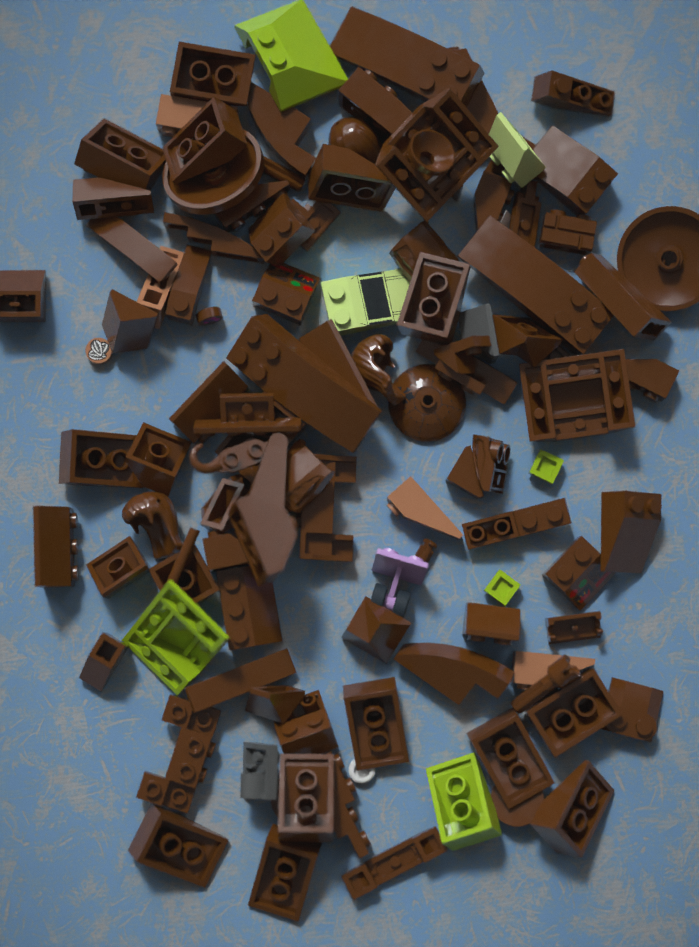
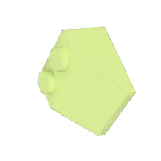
(514, 153)

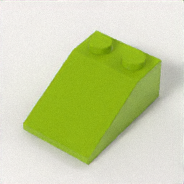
(462, 802)

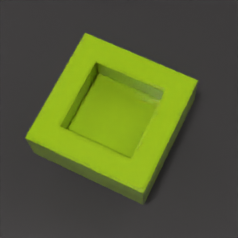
(546, 466)
(502, 587)

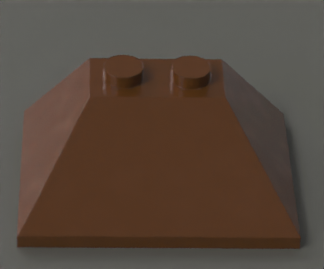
(470, 143)
(577, 396)

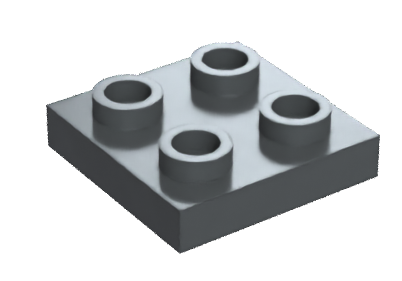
(259, 771)

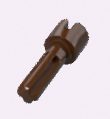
(556, 677)

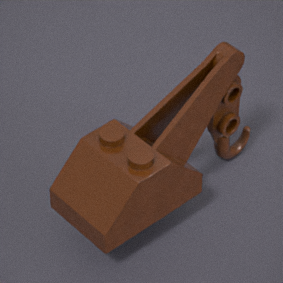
(260, 517)

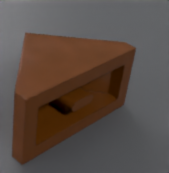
(464, 475)

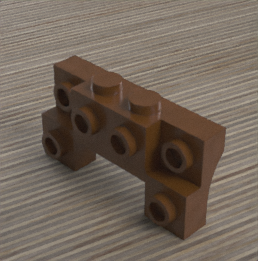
(316, 518)
(188, 758)

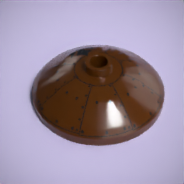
(424, 421)

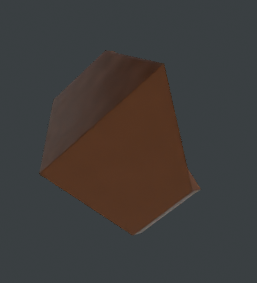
(216, 509)
(274, 701)

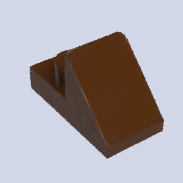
(459, 353)

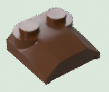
(639, 709)

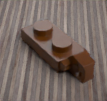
(526, 213)

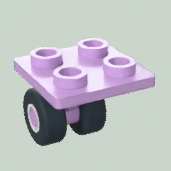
(400, 567)

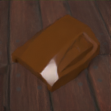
(419, 239)
(490, 462)
(304, 476)

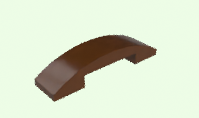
(393, 862)

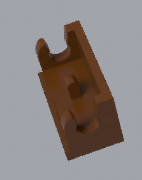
(573, 627)

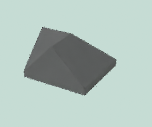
(480, 322)

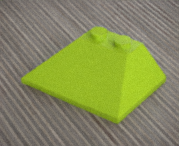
(292, 54)
(175, 638)

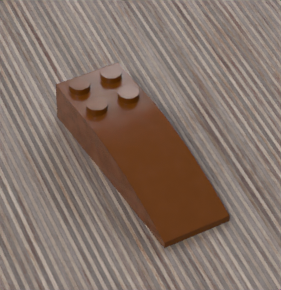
(404, 57)
(379, 106)
(536, 285)
(303, 382)

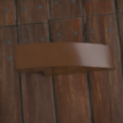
(281, 130)
(454, 669)

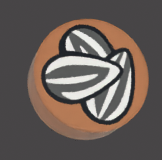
(98, 351)

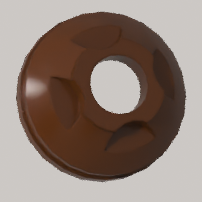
(433, 146)

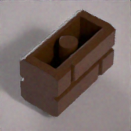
(567, 232)

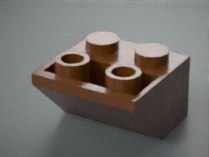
(22, 295)
(491, 622)
(307, 728)

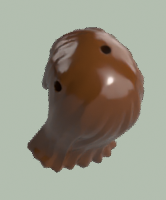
(357, 136)
(371, 359)
(158, 518)

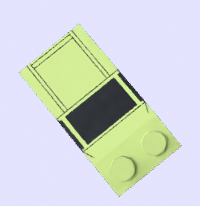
(365, 300)

